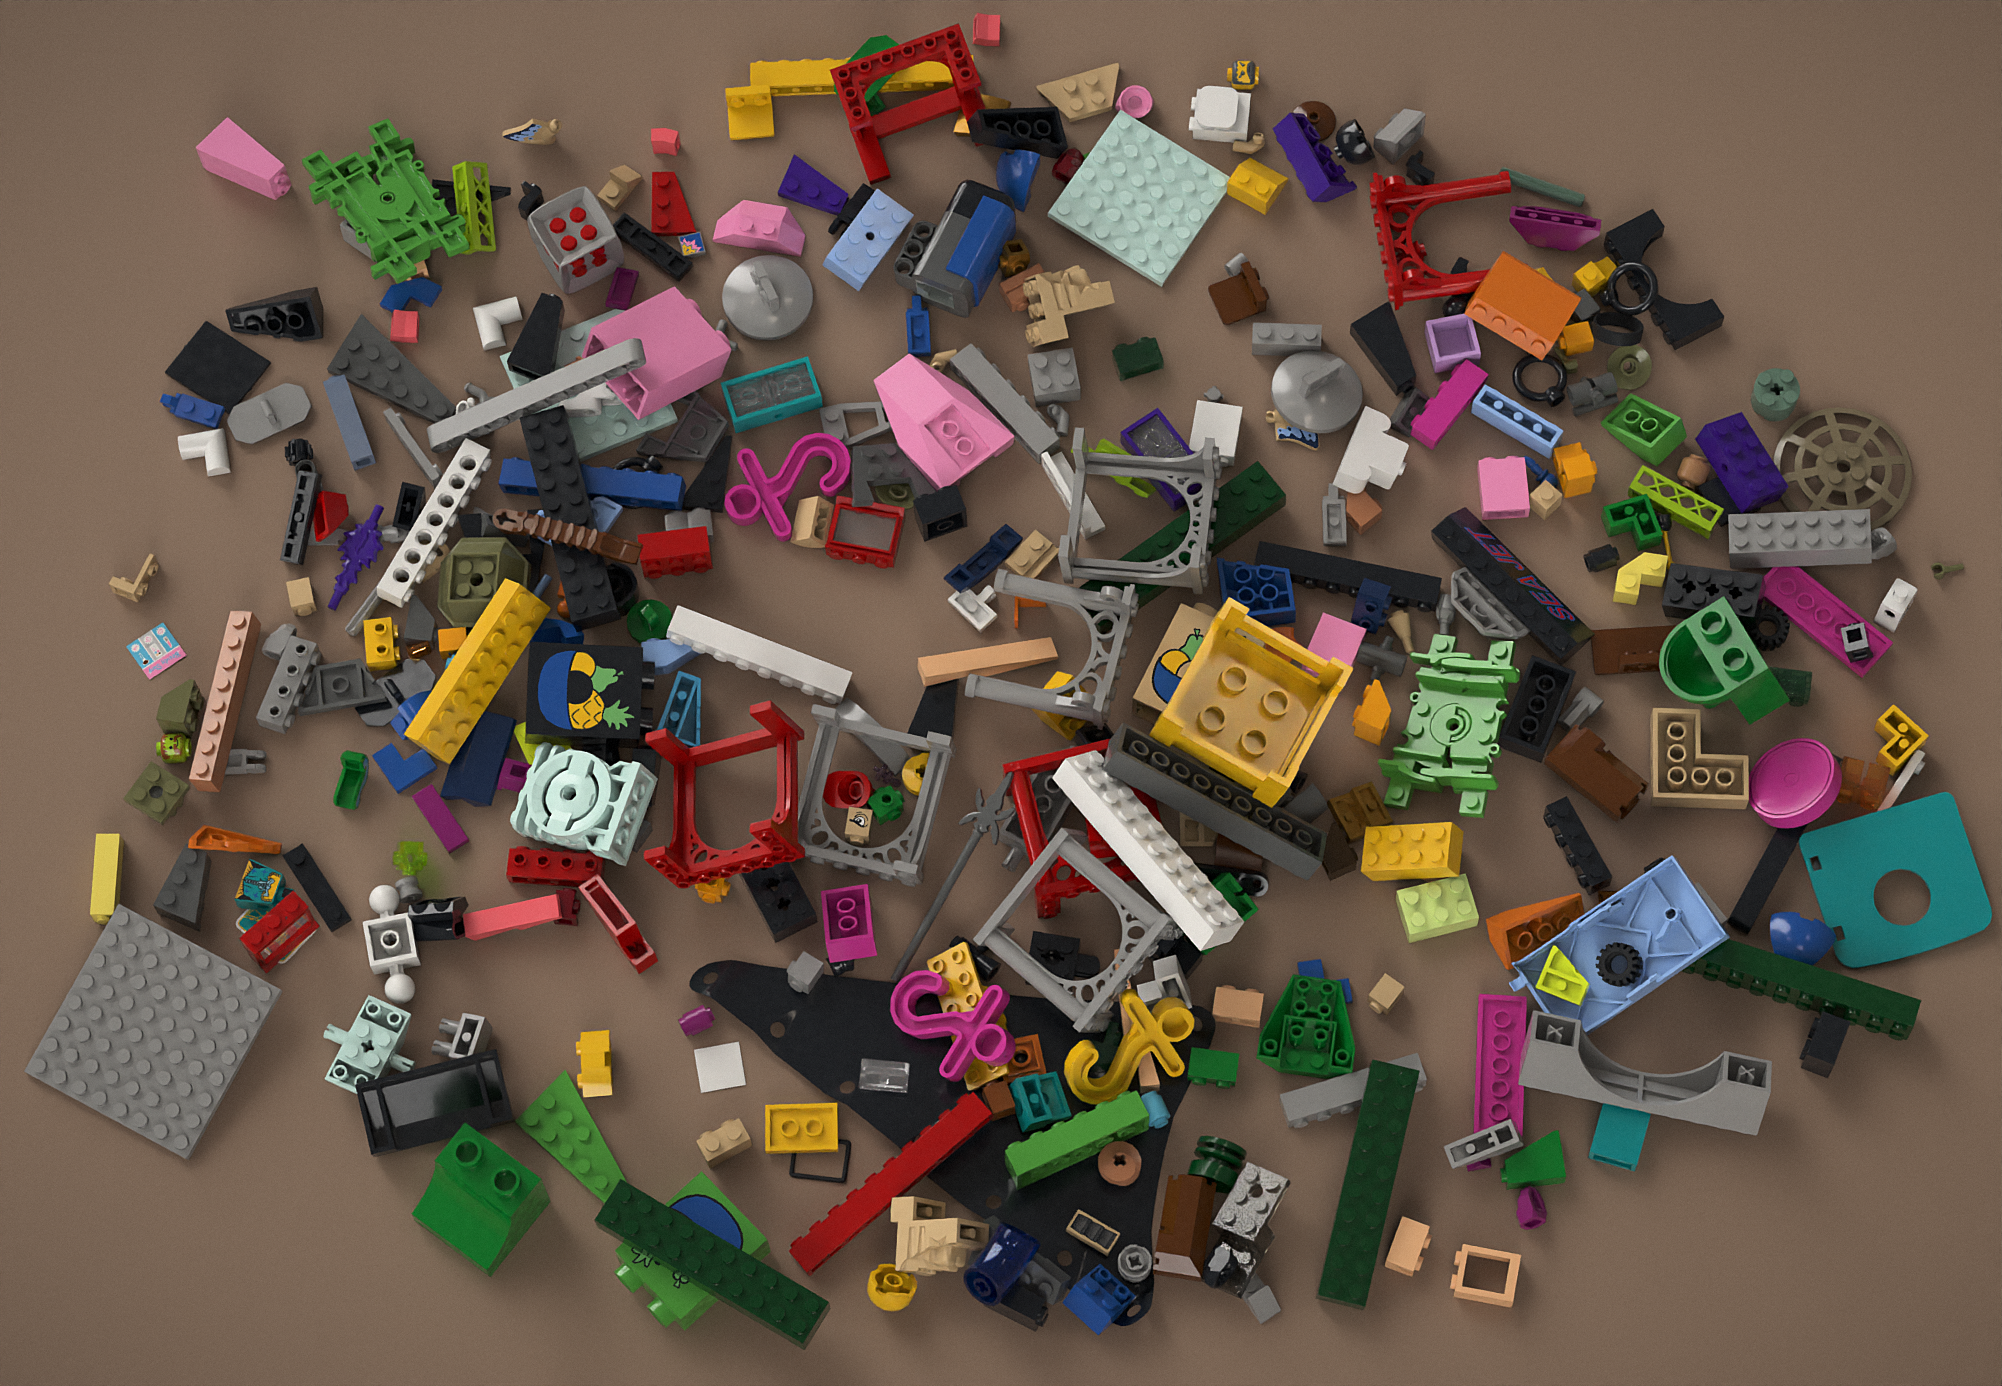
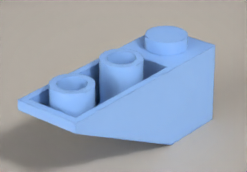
(667, 655)

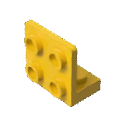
(750, 112)

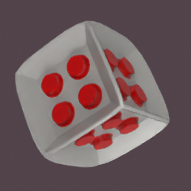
(575, 239)

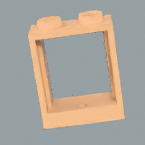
(1481, 1295)

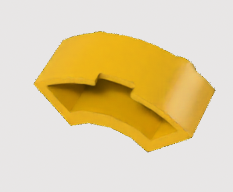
(596, 1063)

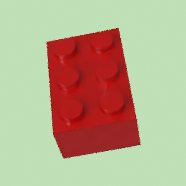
(675, 552)

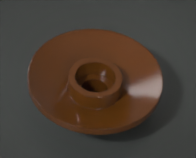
(1325, 116)

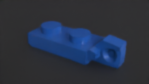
(918, 329)
(194, 409)

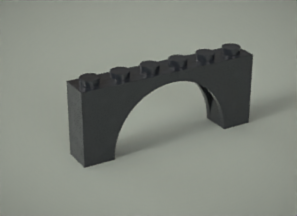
(1678, 321)

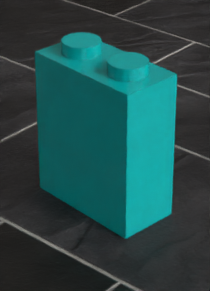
(1619, 1136)

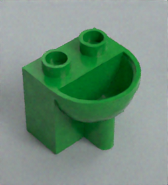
(1716, 661)

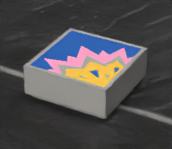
(692, 245)

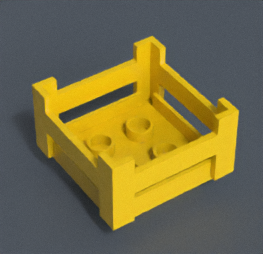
(1248, 706)

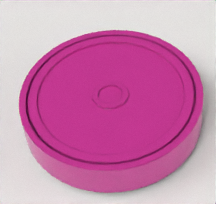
(1794, 783)

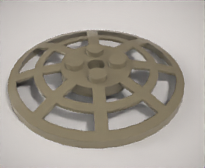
(1845, 453)

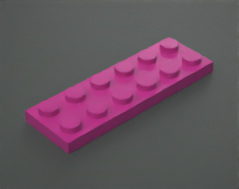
(1820, 614)
(1498, 1058)

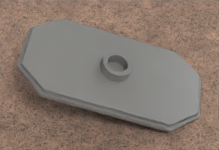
(269, 413)

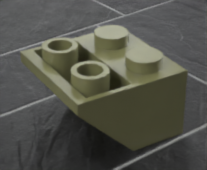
(180, 709)

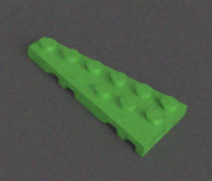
(570, 1136)

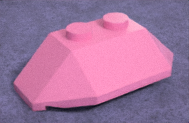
(760, 228)

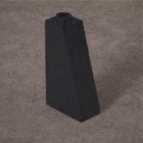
(539, 340)
(1385, 348)
(936, 710)

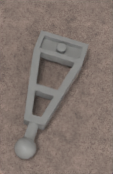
(834, 422)

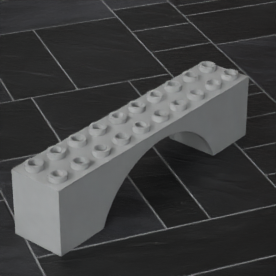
(1721, 1094)

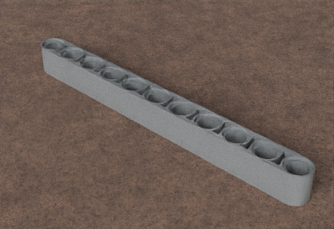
(537, 395)

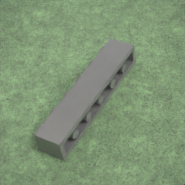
(1004, 402)
(1336, 1094)

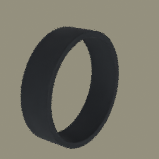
(1617, 338)

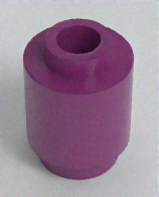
(696, 1020)

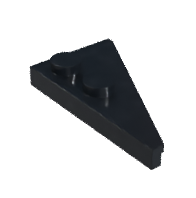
(447, 191)
(710, 484)

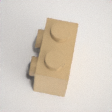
(723, 1142)

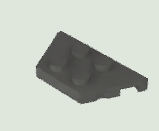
(340, 687)

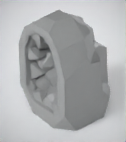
(1882, 543)
(277, 641)

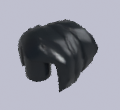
(841, 967)

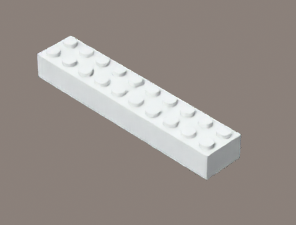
(1148, 851)

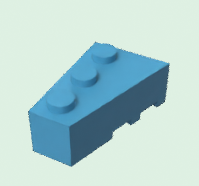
(683, 710)

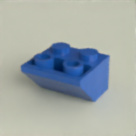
(1098, 1299)

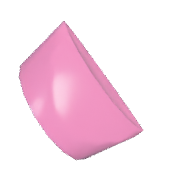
(1135, 101)

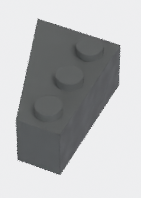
(185, 888)

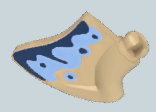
(534, 132)
(1287, 432)

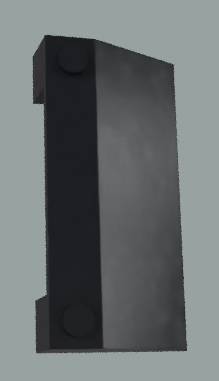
(434, 1102)

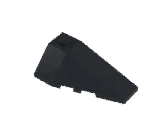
(286, 315)

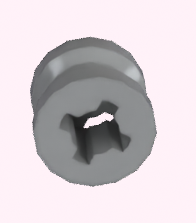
(408, 889)

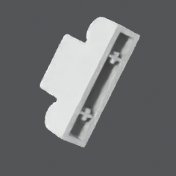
(1371, 454)

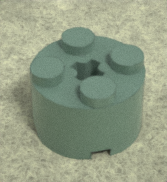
(1775, 394)

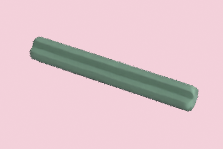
(1545, 188)

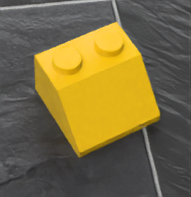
(1255, 185)

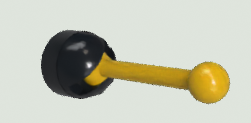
(1665, 524)

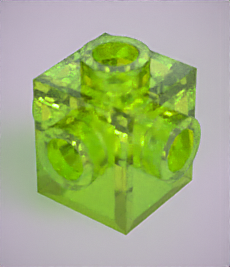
(415, 850)

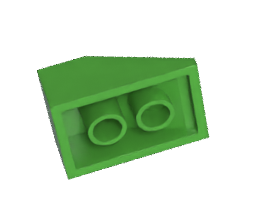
(1645, 428)

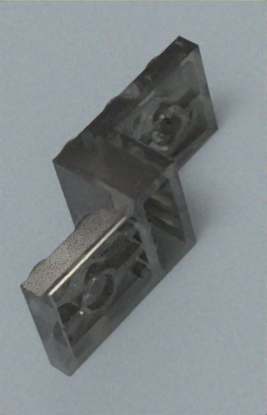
(1245, 1222)

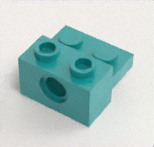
(1039, 1100)

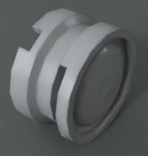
(1134, 1263)

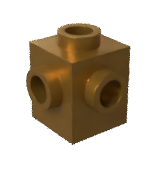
(1014, 258)

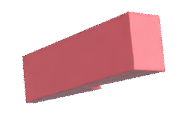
(511, 916)

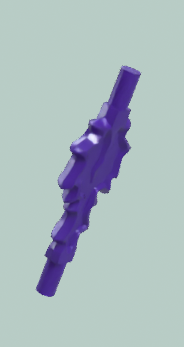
(358, 549)

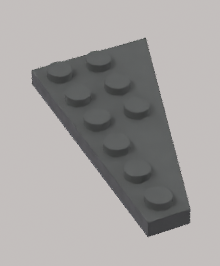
(381, 369)

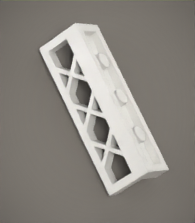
(1063, 481)

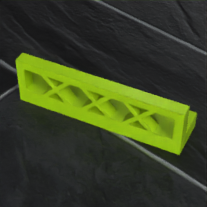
(469, 206)
(1678, 513)

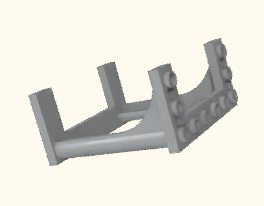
(1198, 468)
(910, 867)
(1095, 1015)

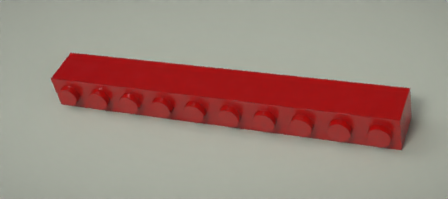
(893, 1181)

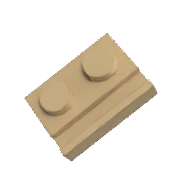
(1032, 556)

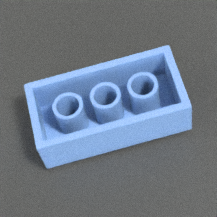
(857, 257)

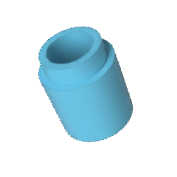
(1156, 1109)

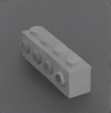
(288, 684)

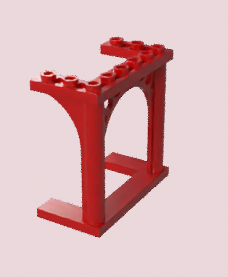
(854, 79)
(775, 836)
(1049, 887)

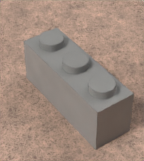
(1285, 339)

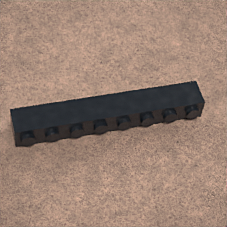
(1346, 575)

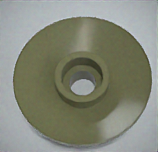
(1639, 368)
(896, 495)

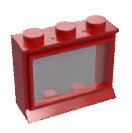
(865, 533)
(279, 932)

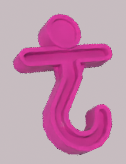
(768, 495)
(974, 1029)

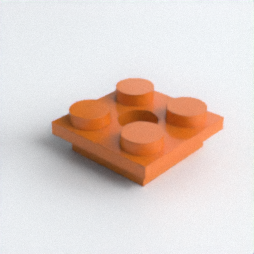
(1035, 1064)

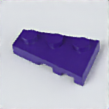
(811, 188)

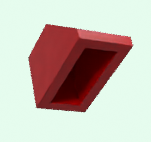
(329, 513)

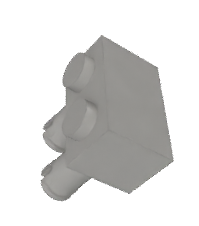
(470, 1036)

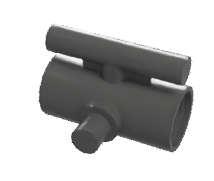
(1592, 393)
(1381, 658)

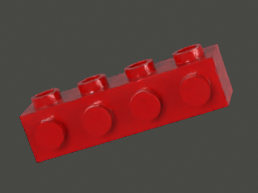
(553, 867)

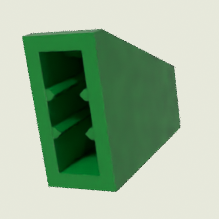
(1536, 1164)

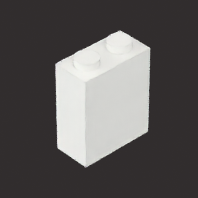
(1220, 423)

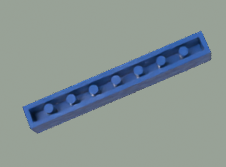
(619, 486)

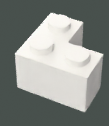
(1168, 983)

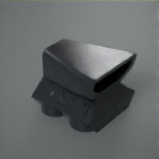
(438, 919)

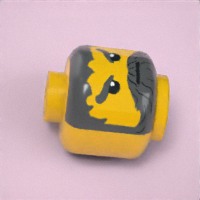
(1243, 75)

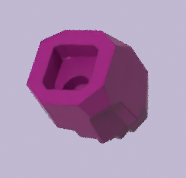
(1530, 1208)

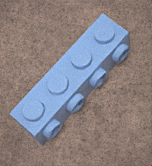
(1517, 421)

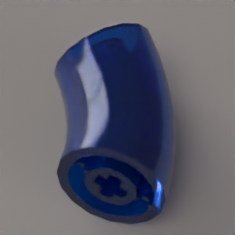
(1000, 1264)

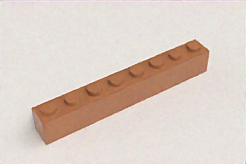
(225, 701)

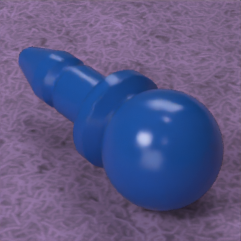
(1542, 475)

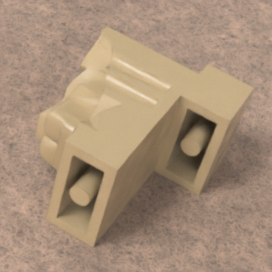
(1058, 296)
(929, 1240)

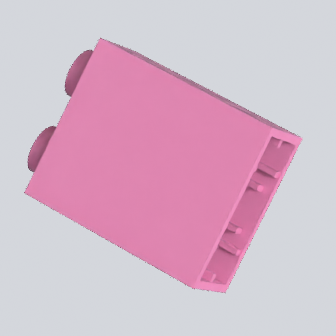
(678, 349)

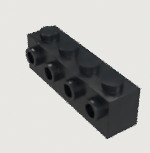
(1577, 845)

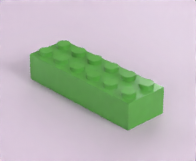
(1076, 1139)

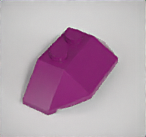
(1554, 227)

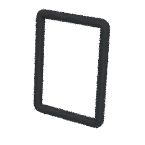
(824, 1178)

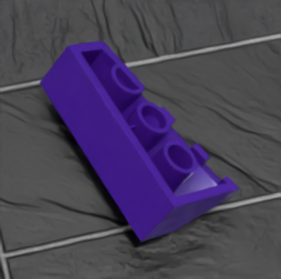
(1311, 159)

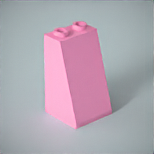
(241, 159)

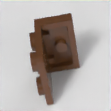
(1239, 295)

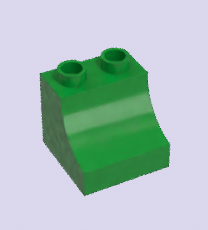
(480, 1200)

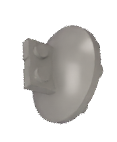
(767, 297)
(1316, 391)

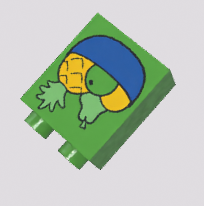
(672, 1294)

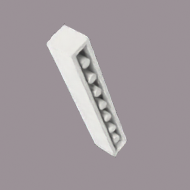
(759, 655)

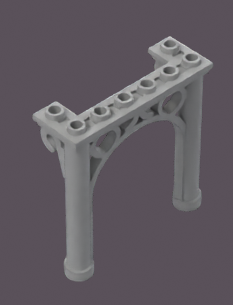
(1110, 603)

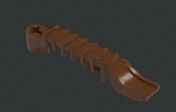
(570, 534)

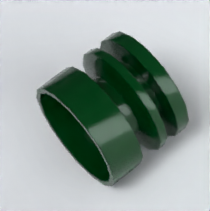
(1217, 1162)

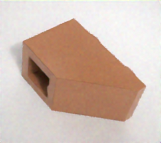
(1362, 511)

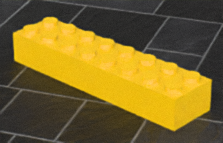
(477, 671)

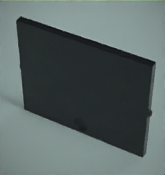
(217, 367)

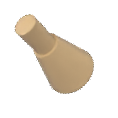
(1401, 625)

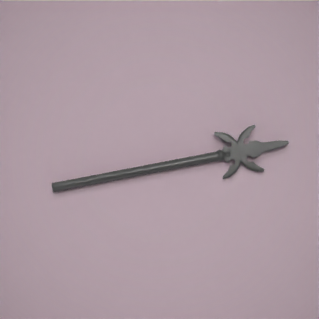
(986, 817)

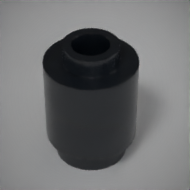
(1601, 558)

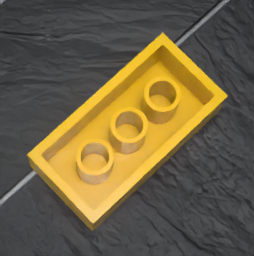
(1412, 851)

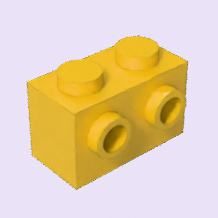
(381, 644)

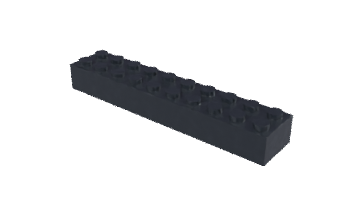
(567, 499)

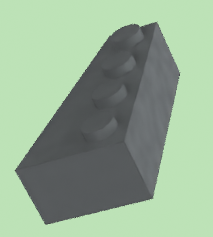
(1041, 1275)

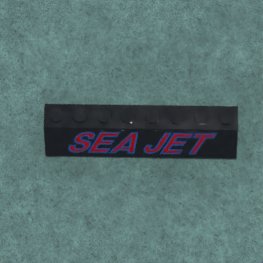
(1513, 584)

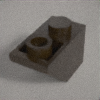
(1338, 857)

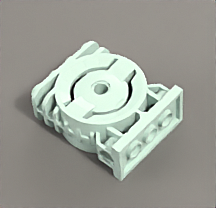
(594, 819)

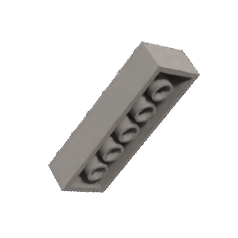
(1800, 538)

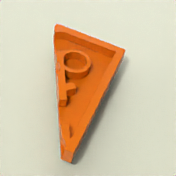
(220, 839)

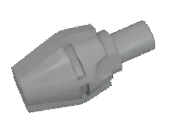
(1445, 613)

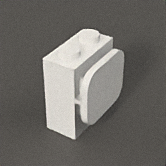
(1220, 114)

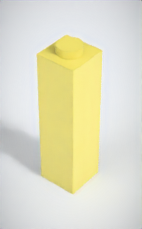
(106, 876)

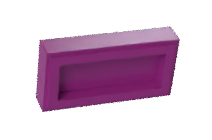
(622, 288)

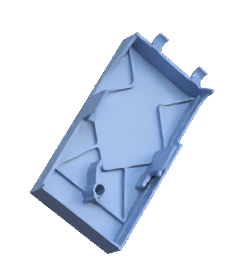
(1654, 914)

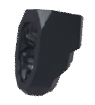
(1219, 1267)

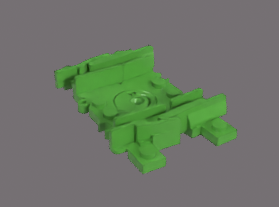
(398, 229)
(1453, 693)

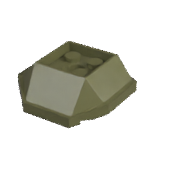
(467, 563)

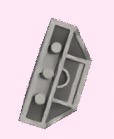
(1484, 608)

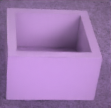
(1452, 342)

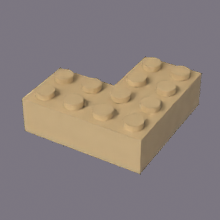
(1685, 776)

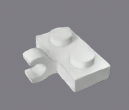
(974, 607)

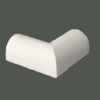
(491, 317)
(209, 444)

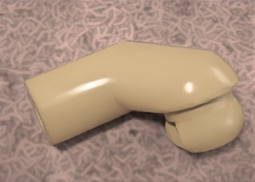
(1251, 146)
(941, 359)

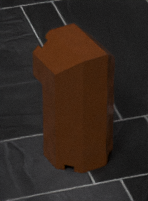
(1596, 773)
(1184, 1227)

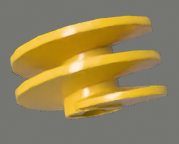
(911, 773)

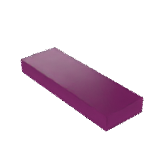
(440, 818)

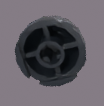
(1353, 144)

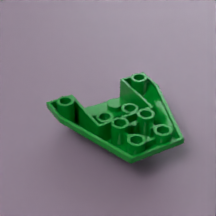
(1309, 1030)

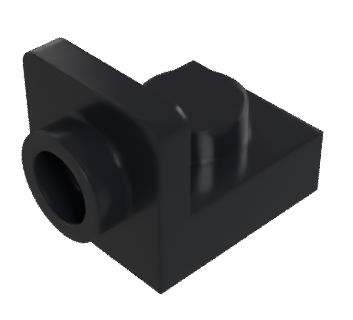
(530, 202)
(605, 752)

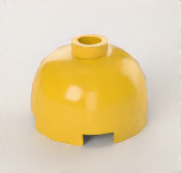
(891, 1288)

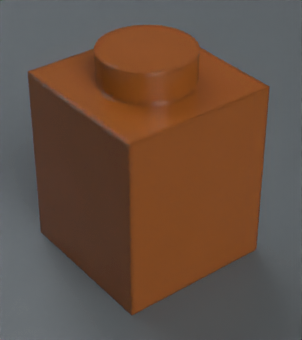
(998, 1099)

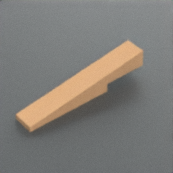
(985, 660)
(1146, 1070)

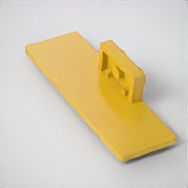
(963, 996)

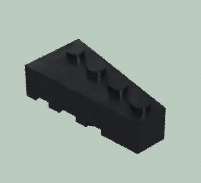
(1020, 129)

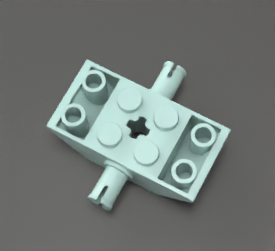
(375, 1027)

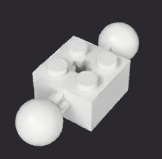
(393, 958)

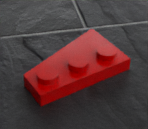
(669, 207)

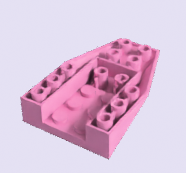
(939, 422)

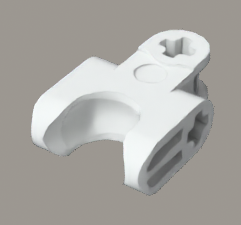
(591, 401)

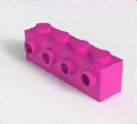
(1448, 404)

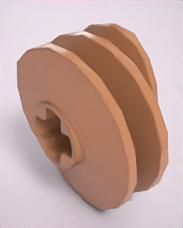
(1119, 1152)

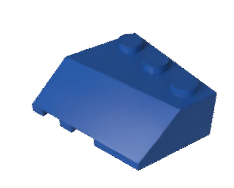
(1260, 588)

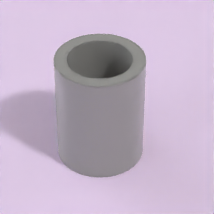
(1234, 265)

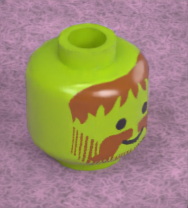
(174, 748)

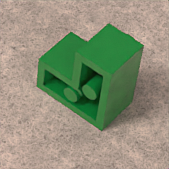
(1634, 516)

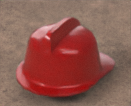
(847, 789)

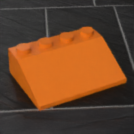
(1522, 305)

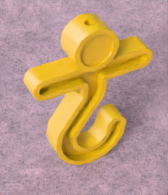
(1149, 1032)

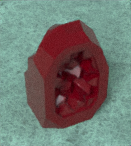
(1067, 165)

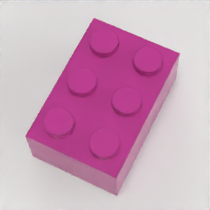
(848, 923)

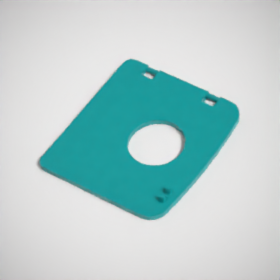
(1913, 837)

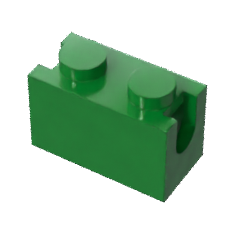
(1213, 1067)

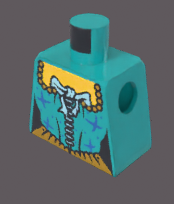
(261, 888)

